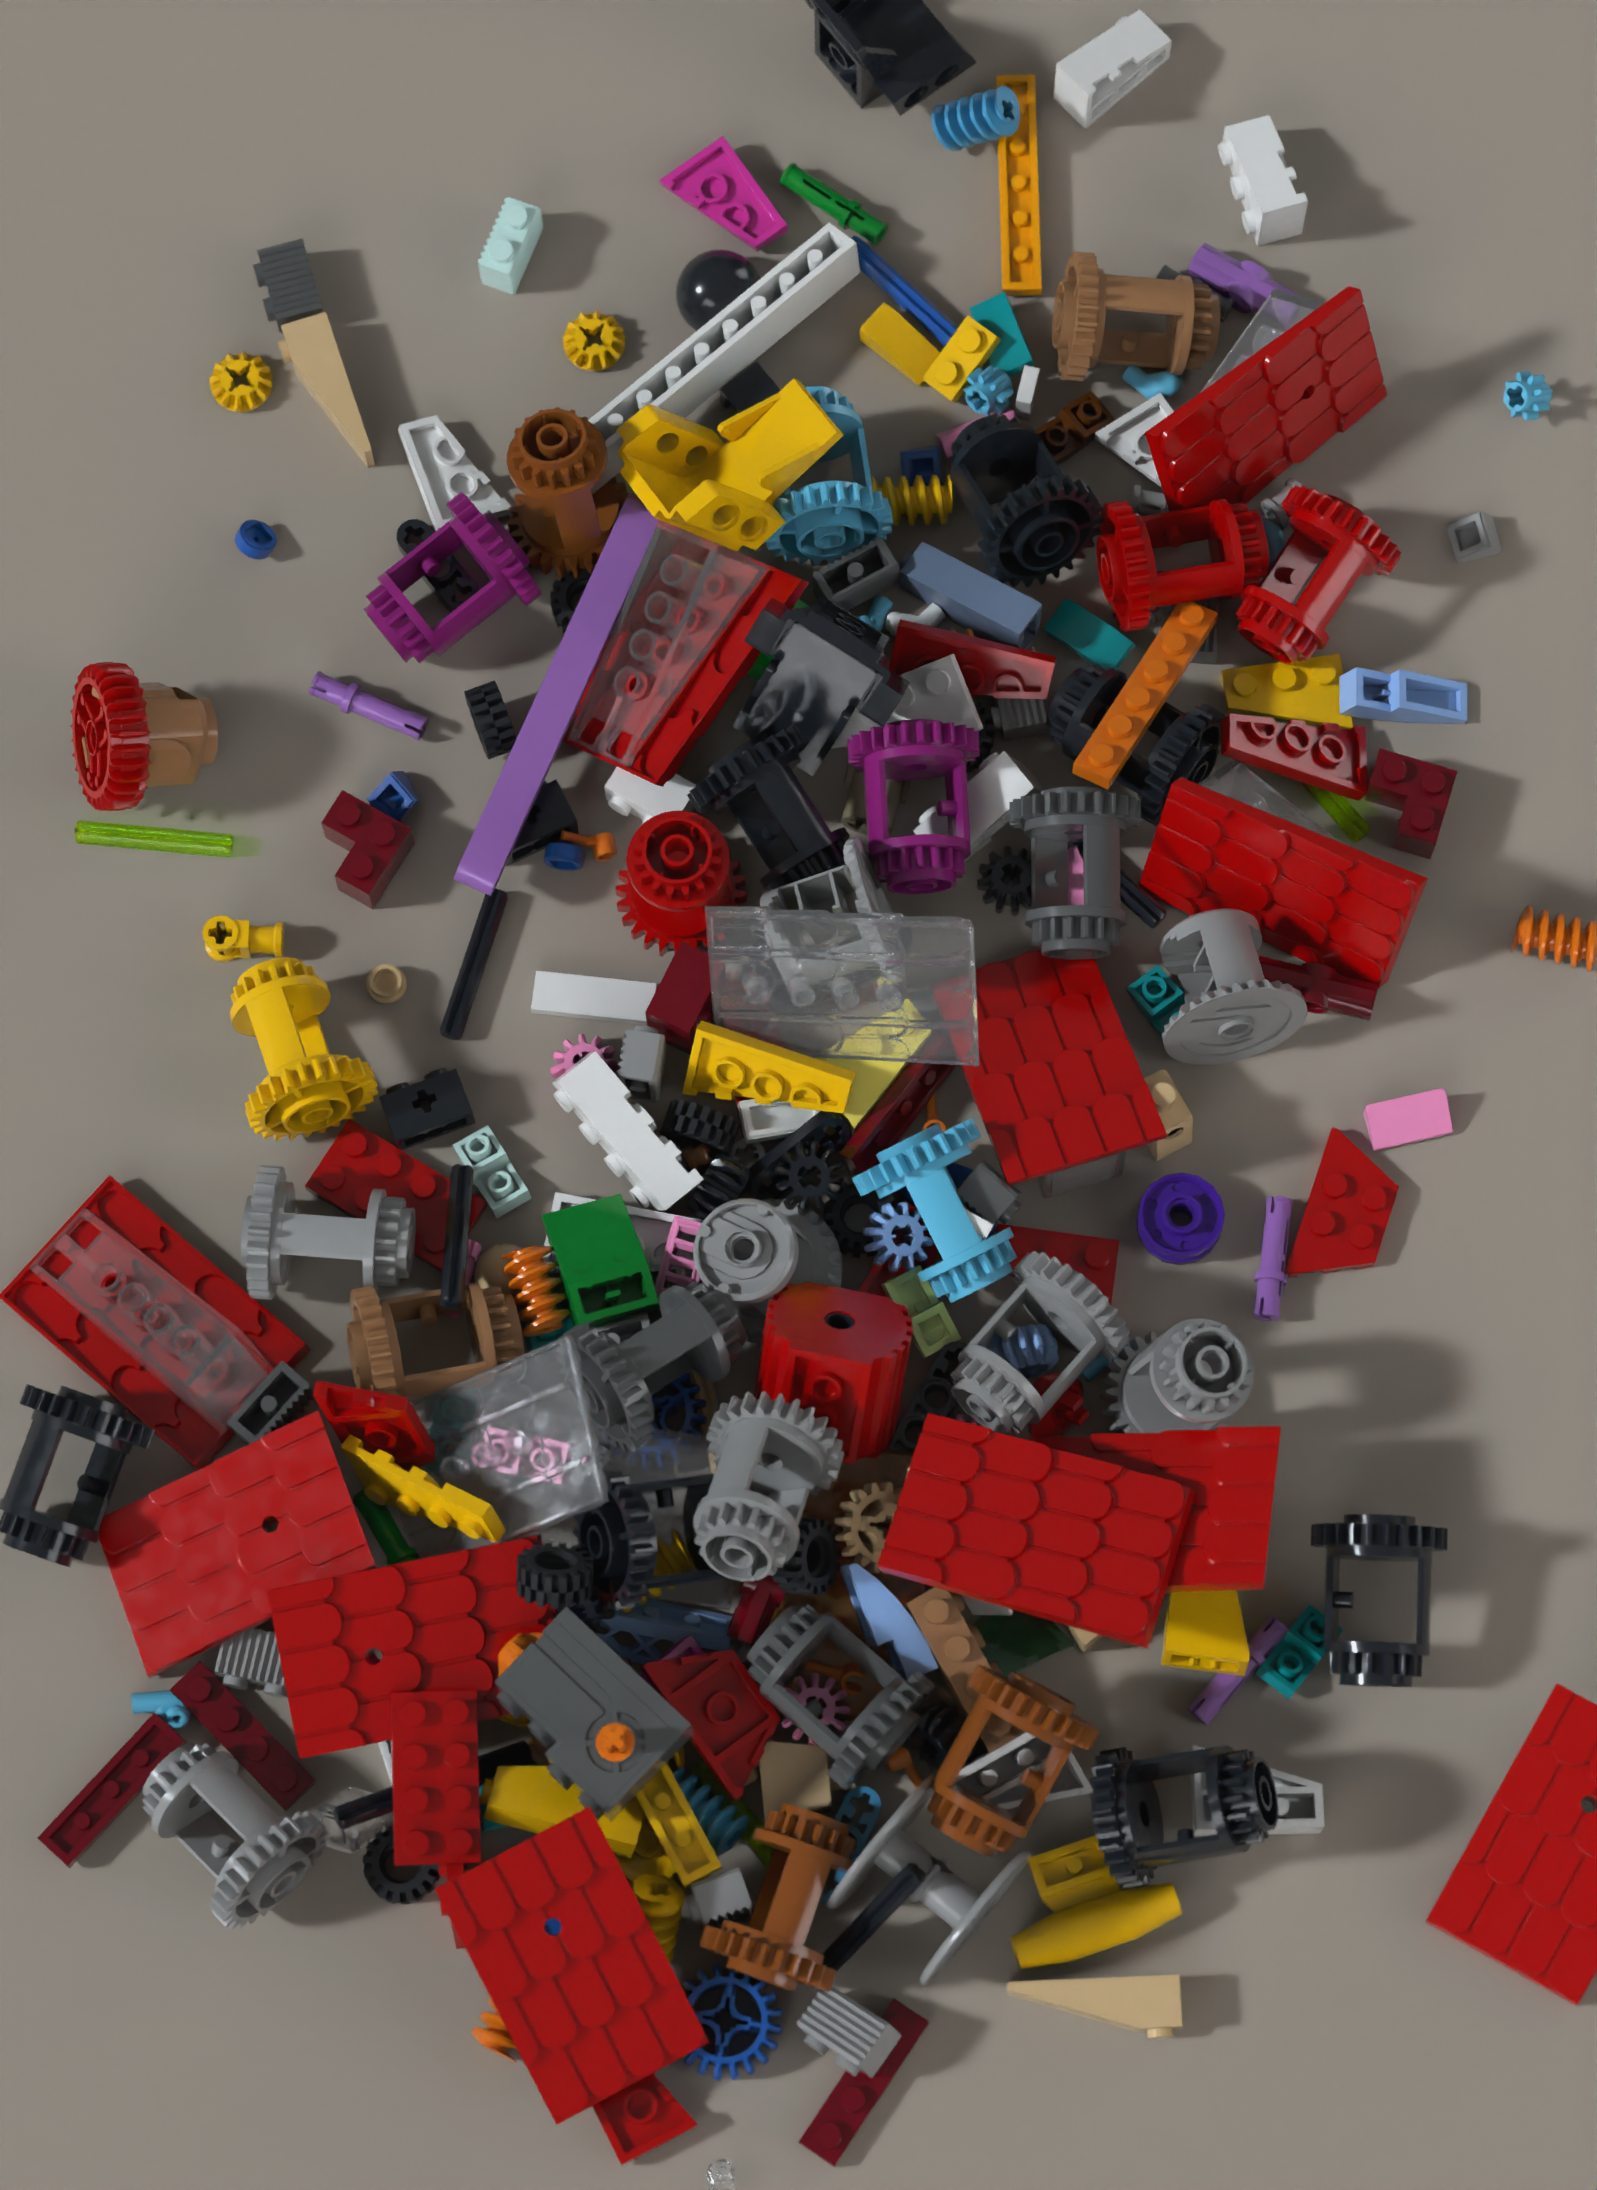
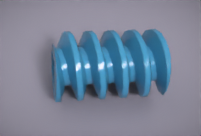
(976, 118)
(717, 1824)

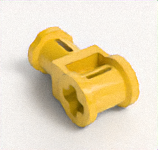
(242, 939)

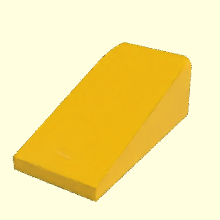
(898, 343)

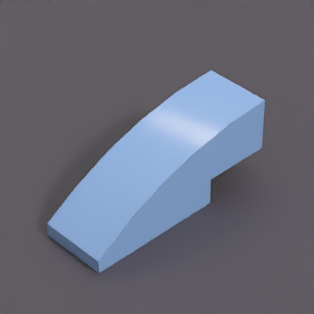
(1402, 697)
(887, 1622)

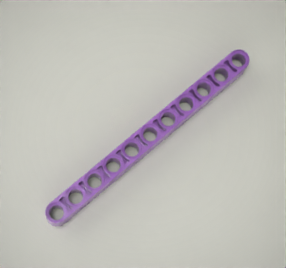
(557, 699)

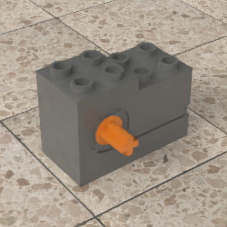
(596, 1710)

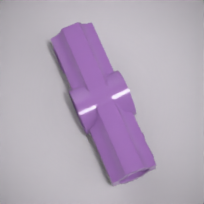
(1243, 282)

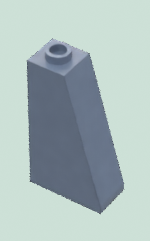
(971, 597)

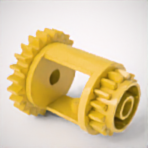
(305, 1082)

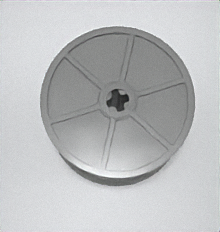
(940, 1891)

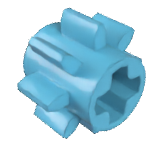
(988, 390)
(1527, 395)

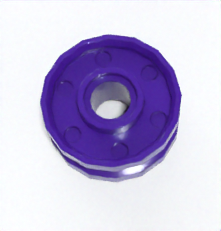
(1180, 1194)

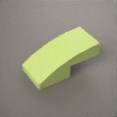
(929, 1317)

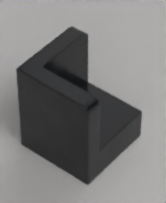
(748, 389)

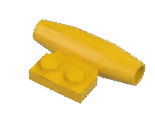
(1087, 1907)

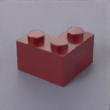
(1418, 791)
(375, 846)
(682, 998)

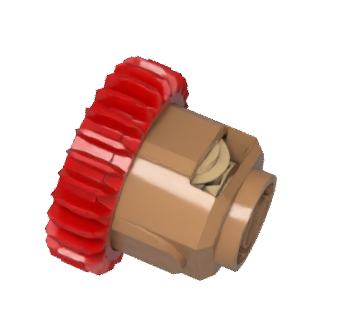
(136, 735)

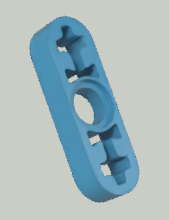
(867, 1820)

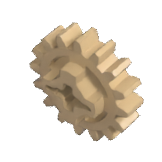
(861, 1538)

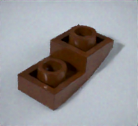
(1074, 426)

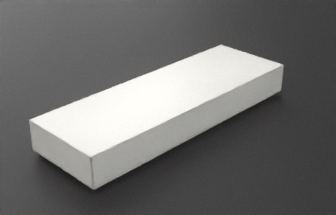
(591, 997)

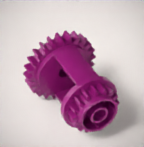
(492, 550)
(917, 752)

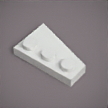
(1128, 438)
(445, 471)

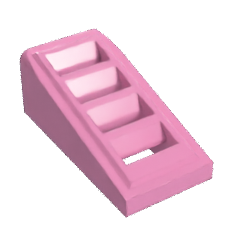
(674, 1242)

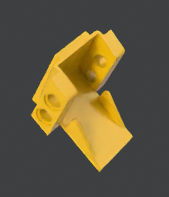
(727, 488)

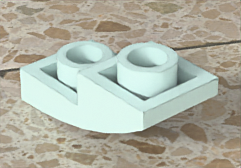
(492, 1171)

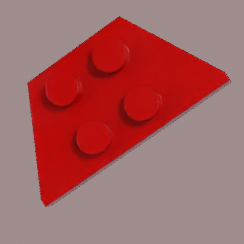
(1343, 1212)
(378, 1420)
(724, 1709)

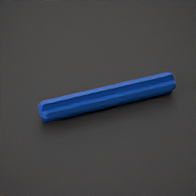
(904, 293)

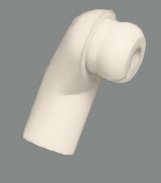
(930, 616)

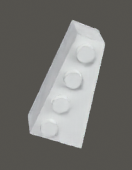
(624, 1133)

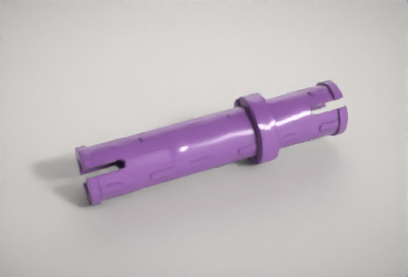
(368, 705)
(1273, 1256)
(1225, 1685)

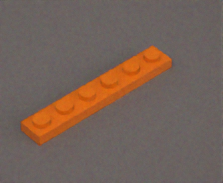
(1144, 693)

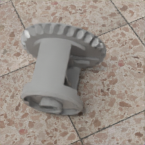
(829, 888)
(1228, 1001)
(758, 1248)

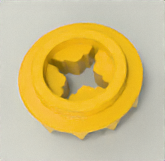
(597, 356)
(243, 397)

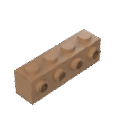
(957, 1653)

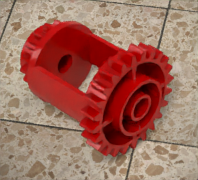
(1320, 528)
(1128, 564)
(672, 873)

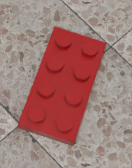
(365, 1161)
(435, 1777)

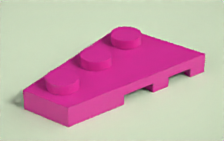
(727, 194)

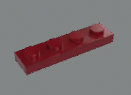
(893, 1114)
(243, 1736)
(110, 1791)
(857, 2096)

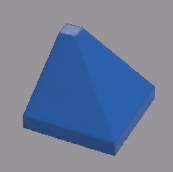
(923, 462)
(394, 795)

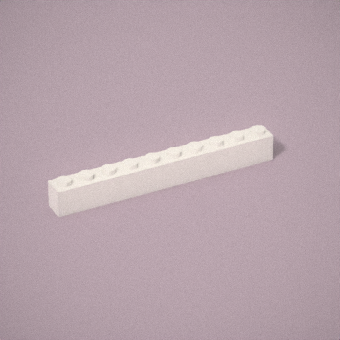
(734, 336)

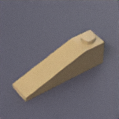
(320, 369)
(1130, 2002)

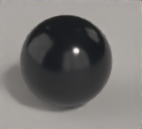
(711, 284)

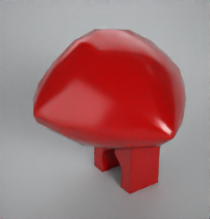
(1063, 1413)

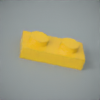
(960, 357)

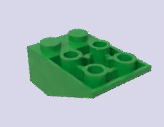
(600, 1261)

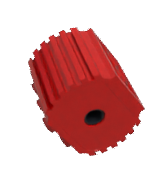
(840, 1356)

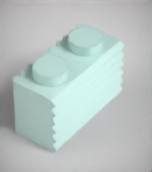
(510, 245)

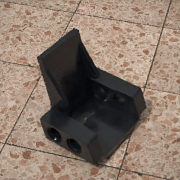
(887, 49)
(817, 676)

